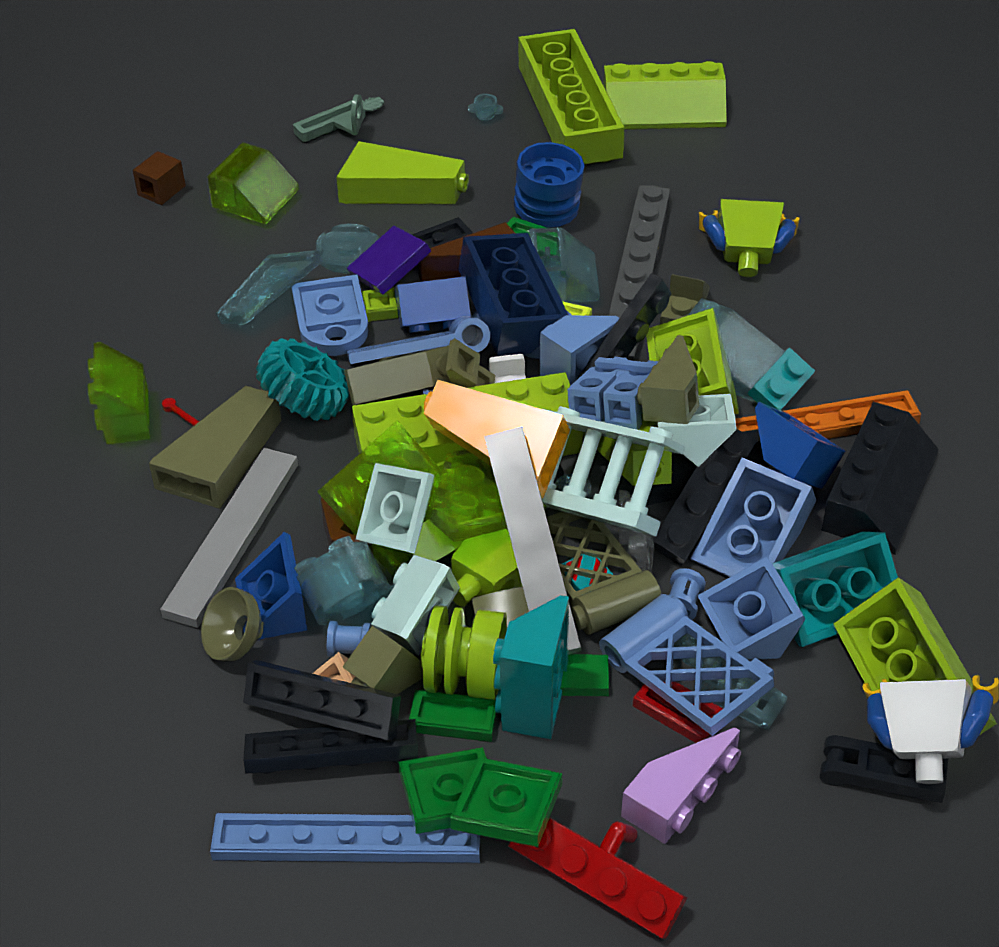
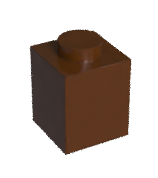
(159, 177)

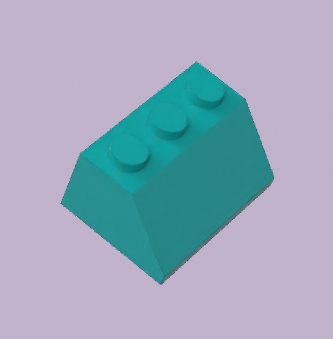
(836, 580)
(532, 669)

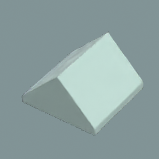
(707, 428)

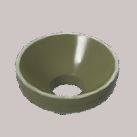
(225, 621)

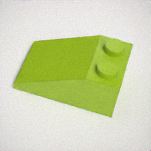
(705, 348)

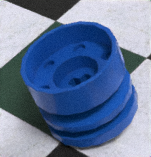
(548, 184)

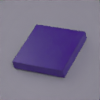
(389, 259)

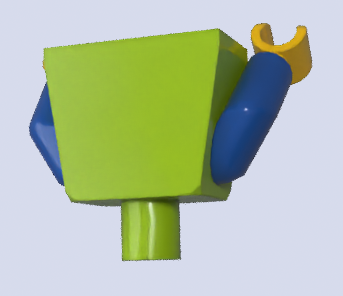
(749, 232)

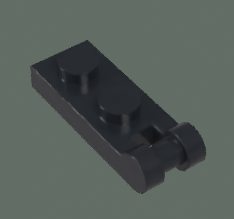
(875, 769)

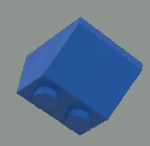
(431, 303)
(795, 447)

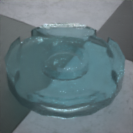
(344, 245)

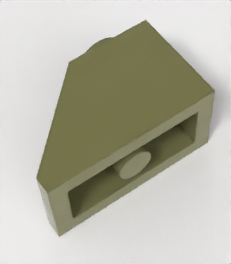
(383, 664)

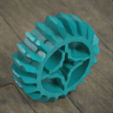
(303, 379)

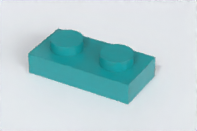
(781, 380)

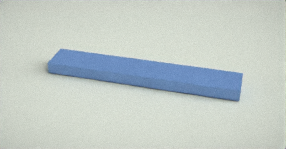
(336, 839)

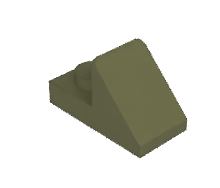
(684, 297)

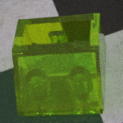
(251, 184)
(120, 395)

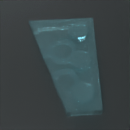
(266, 284)

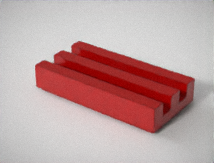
(662, 711)

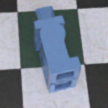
(610, 391)

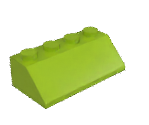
(668, 94)
(900, 640)

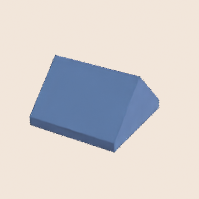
(754, 611)

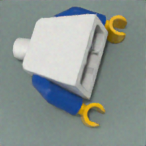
(929, 719)

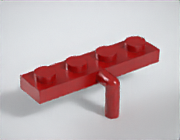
(607, 876)

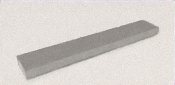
(527, 523)
(229, 537)

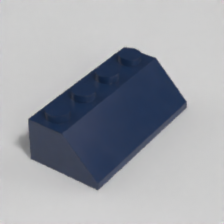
(510, 290)

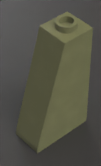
(218, 449)

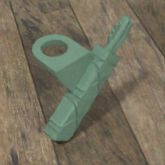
(344, 117)

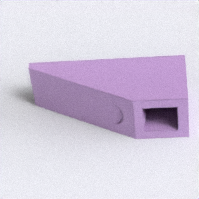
(671, 786)

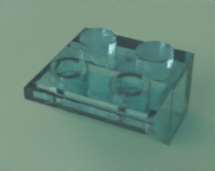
(567, 263)

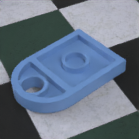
(331, 310)

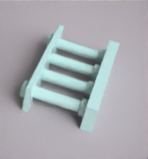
(603, 505)

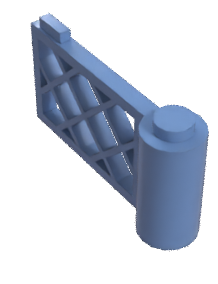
(465, 329)
(652, 636)

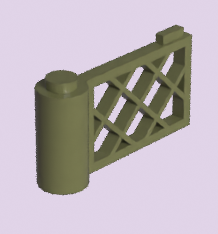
(610, 596)

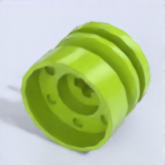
(462, 651)

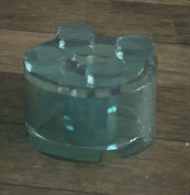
(341, 580)

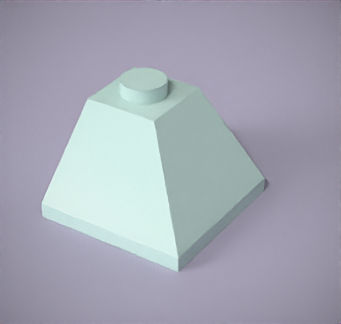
(395, 507)

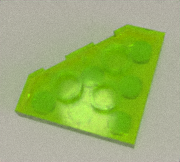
(467, 498)

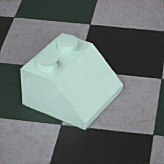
(410, 603)

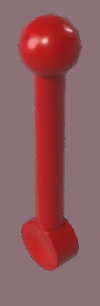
(170, 405)

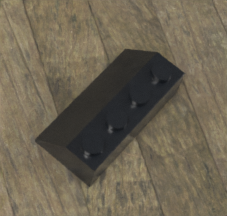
(881, 477)

